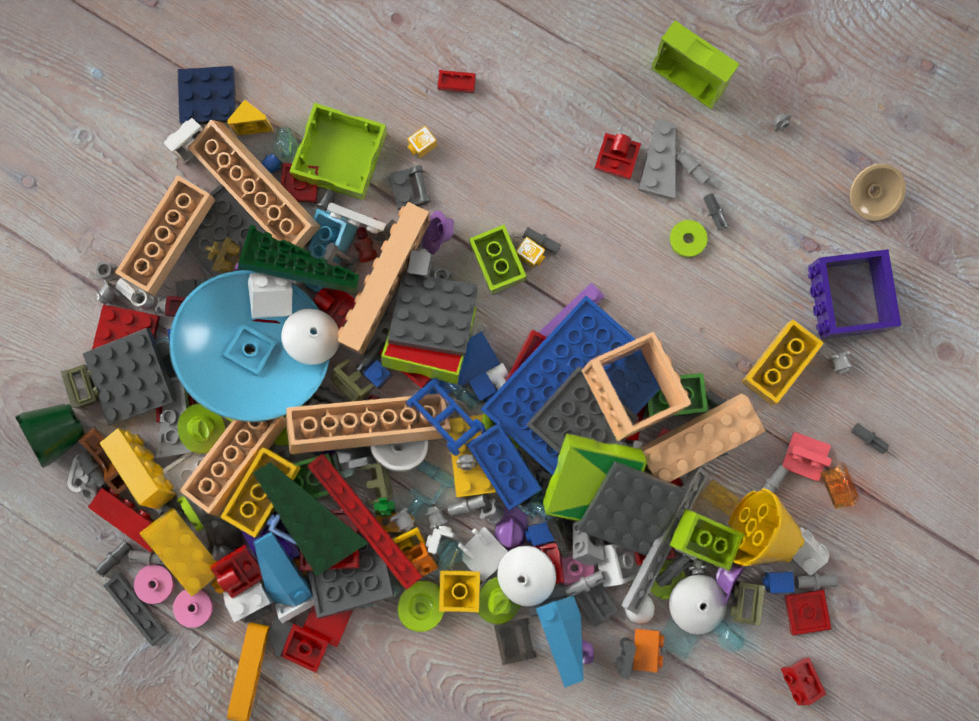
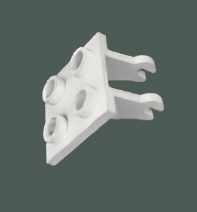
(483, 553)

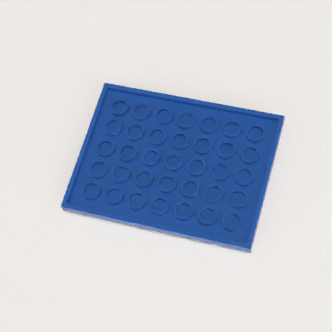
(573, 343)

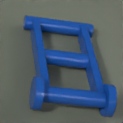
(452, 445)

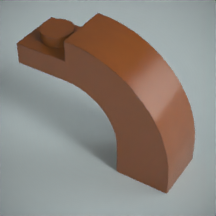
(91, 441)

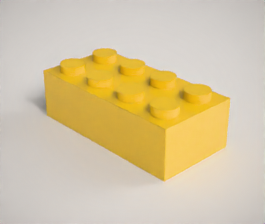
(782, 362)
(138, 468)
(470, 481)
(250, 506)
(180, 551)

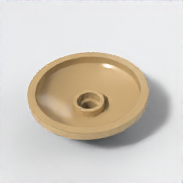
(887, 192)

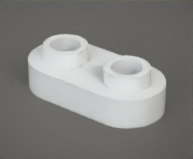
(77, 472)

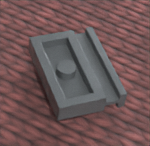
(597, 604)

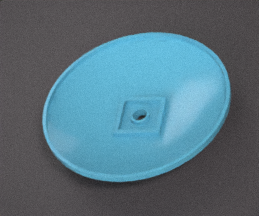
(211, 358)

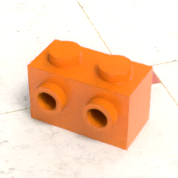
(421, 559)
(648, 650)

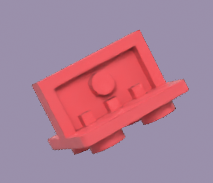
(806, 456)

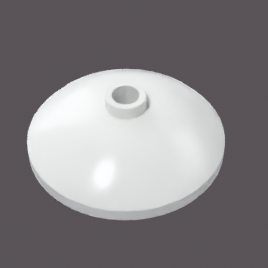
(305, 346)
(403, 460)
(534, 567)
(686, 602)

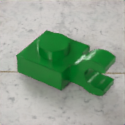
(384, 508)

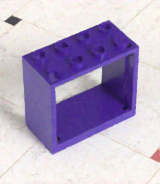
(883, 289)

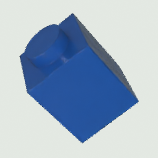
(377, 374)
(482, 387)
(538, 534)
(778, 582)

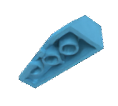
(280, 573)
(563, 632)

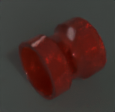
(366, 250)

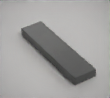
(136, 609)

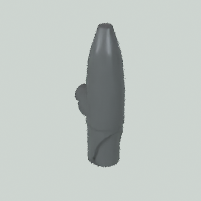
(258, 614)

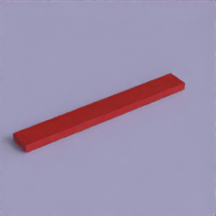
(365, 521)

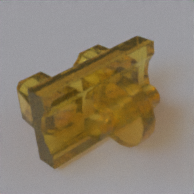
(227, 247)
(721, 497)

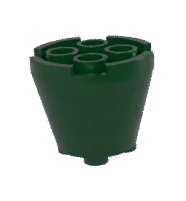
(50, 431)

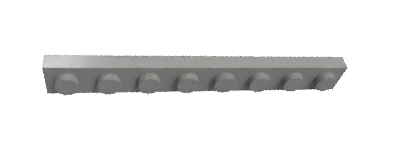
(661, 547)

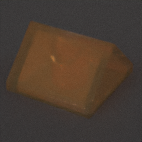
(840, 486)

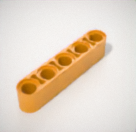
(248, 672)

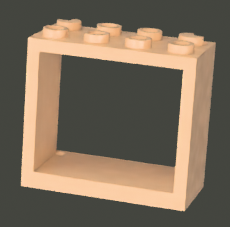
(661, 367)

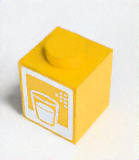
(421, 142)
(531, 253)

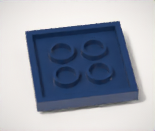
(206, 94)

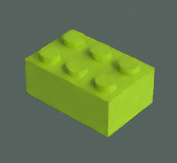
(497, 259)
(706, 539)

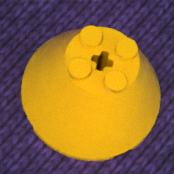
(767, 530)

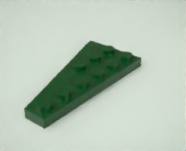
(285, 260)
(314, 528)

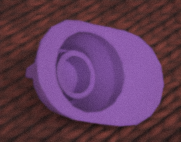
(438, 231)
(511, 529)
(727, 579)

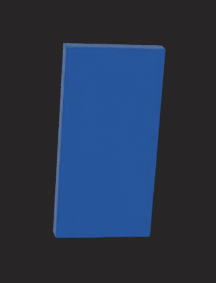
(478, 359)
(504, 466)

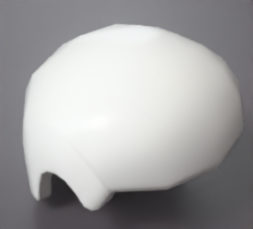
(645, 613)

